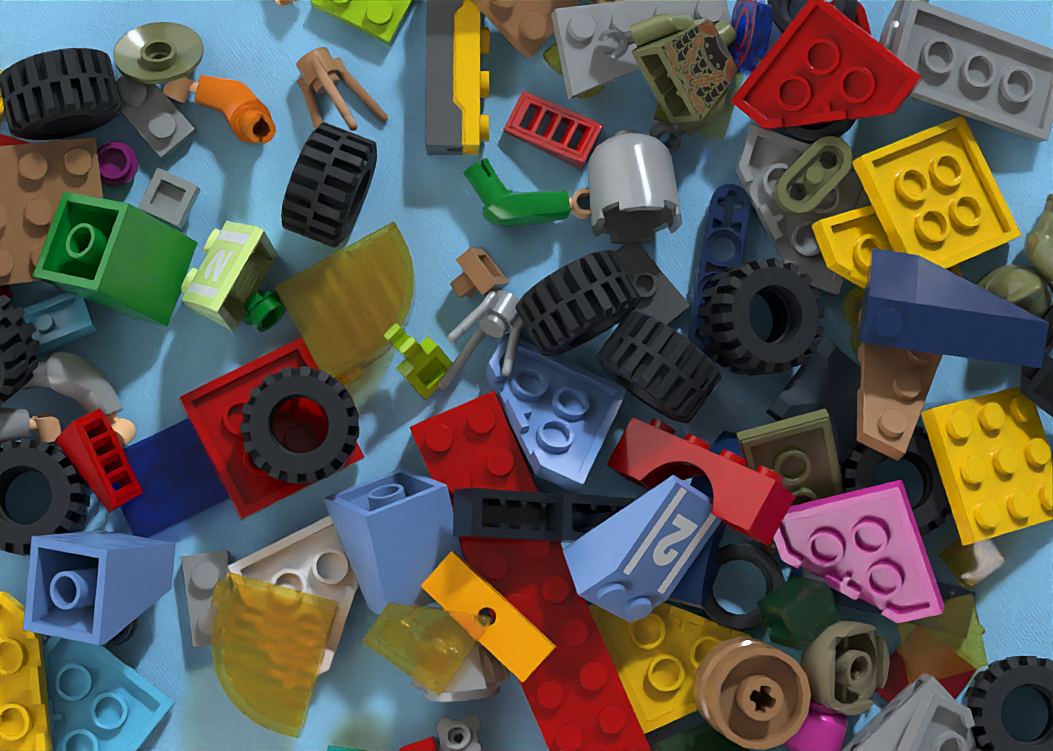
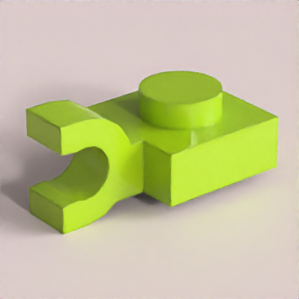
(423, 362)

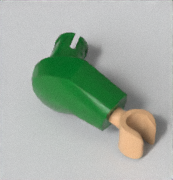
(521, 208)

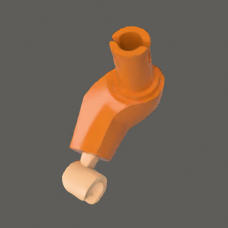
(242, 109)

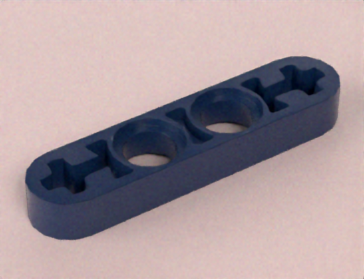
(708, 264)

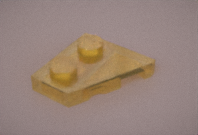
(426, 641)

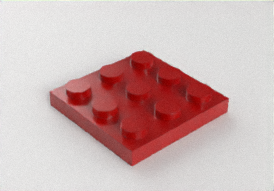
(217, 416)

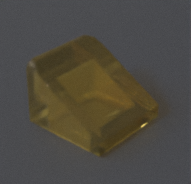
(972, 561)

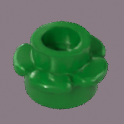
(264, 310)

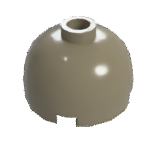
(846, 666)

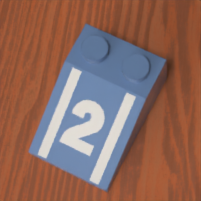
(642, 550)

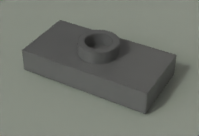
(657, 293)

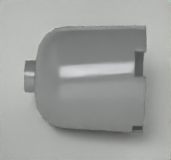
(632, 188)

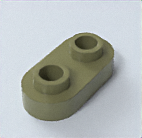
(812, 177)

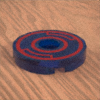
(753, 29)

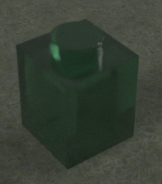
(798, 612)

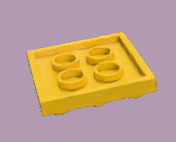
(937, 195)
(992, 463)

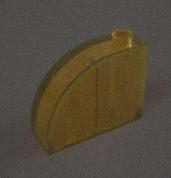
(352, 302)
(269, 649)

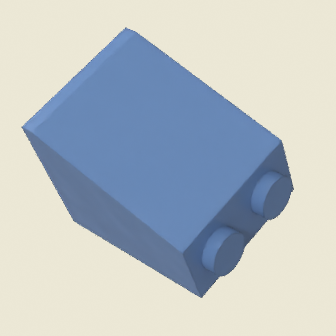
(395, 534)
(94, 583)

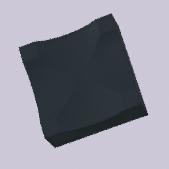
(824, 382)

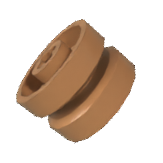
(777, 687)

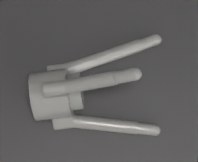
(496, 318)

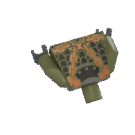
(684, 66)

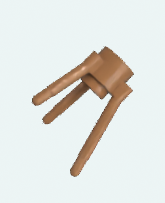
(322, 74)

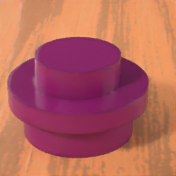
(117, 164)

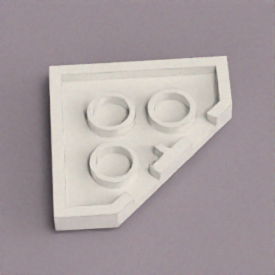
(309, 563)

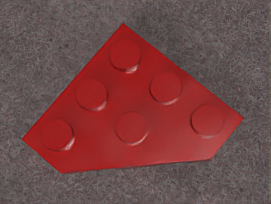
(824, 73)

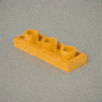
(511, 636)

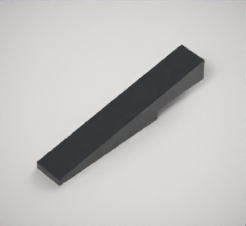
(530, 514)

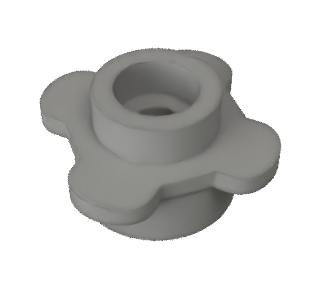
(466, 727)

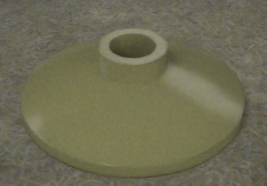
(158, 52)

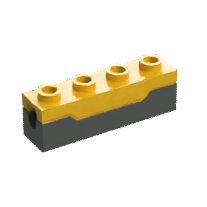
(455, 78)

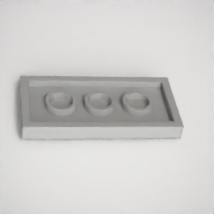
(977, 69)

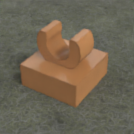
(479, 274)

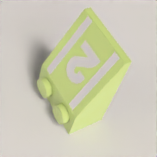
(230, 273)

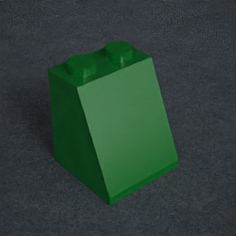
(115, 257)

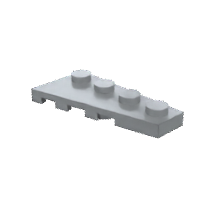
(580, 26)

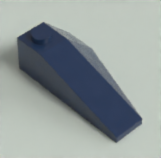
(934, 311)

